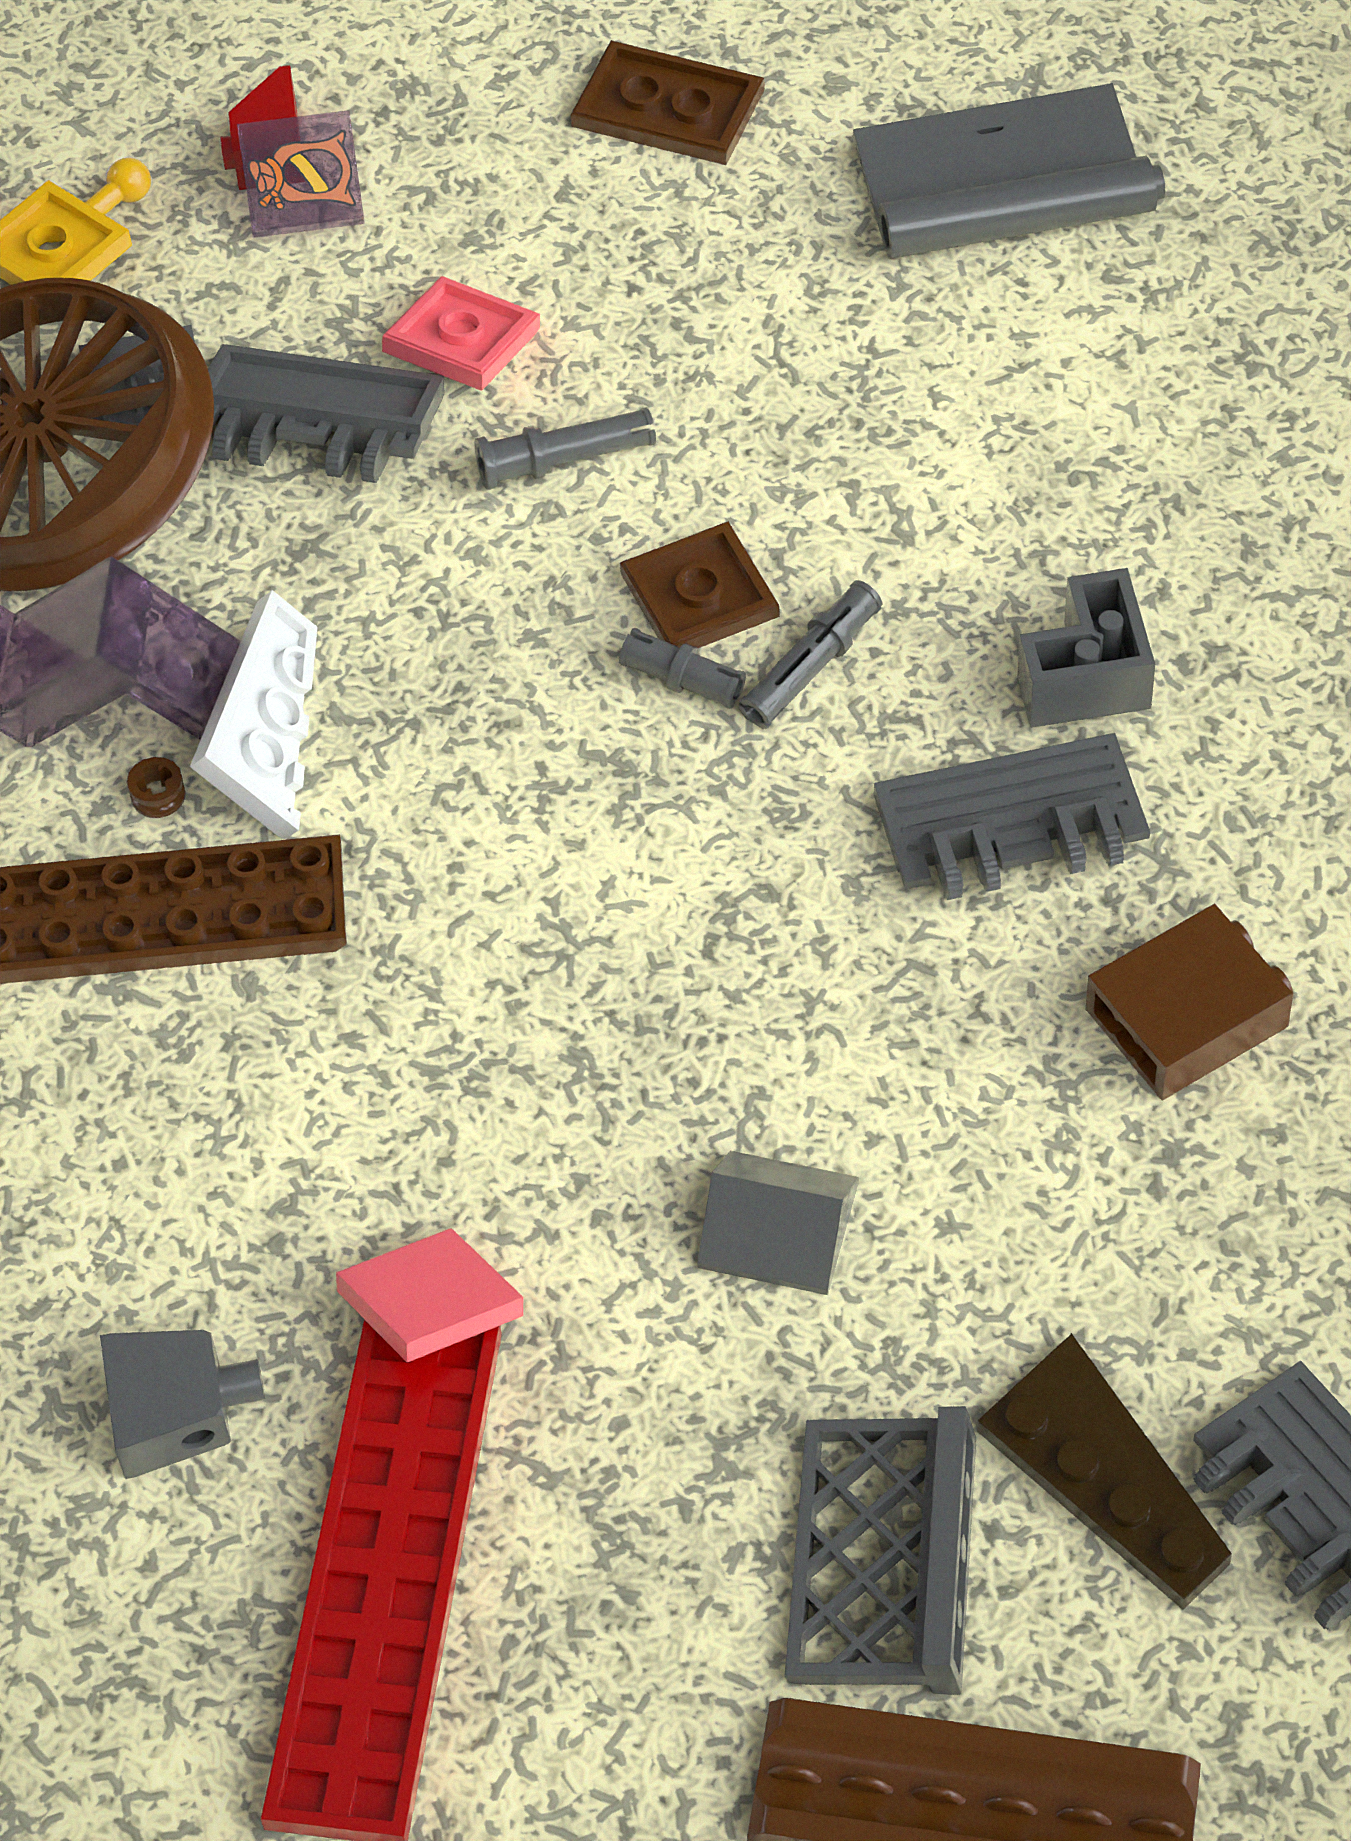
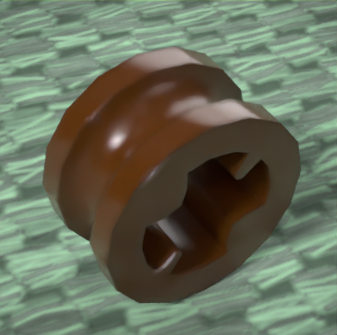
(154, 770)

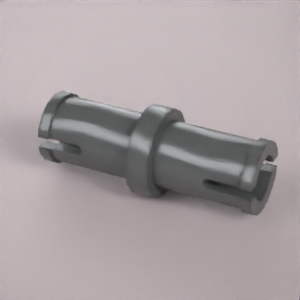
(682, 668)

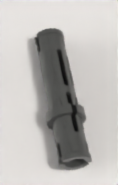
(827, 637)

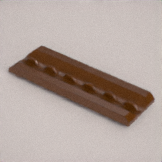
(171, 909)
(918, 1778)

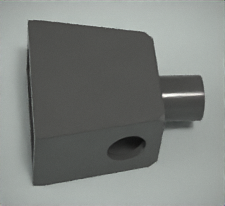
(171, 1396)

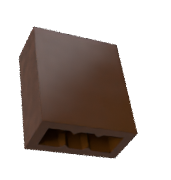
(1189, 1000)

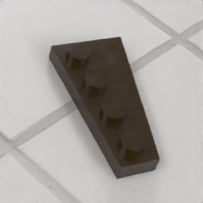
(1099, 1464)

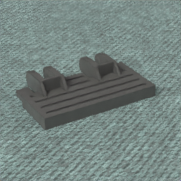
(308, 397)
(1011, 809)
(1302, 1452)

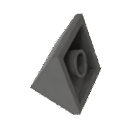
(776, 1221)

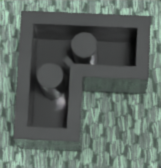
(1095, 662)

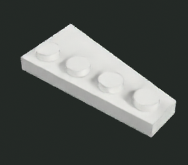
(260, 717)

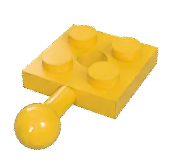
(87, 234)

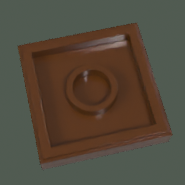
(700, 588)

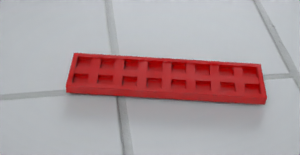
(381, 1592)

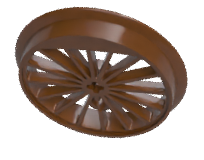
(37, 426)

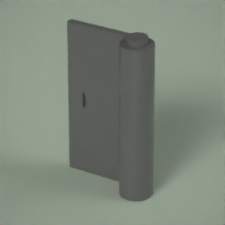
(1004, 171)

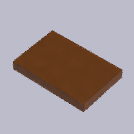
(668, 102)

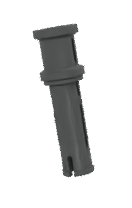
(537, 451)

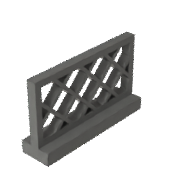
(942, 1560)

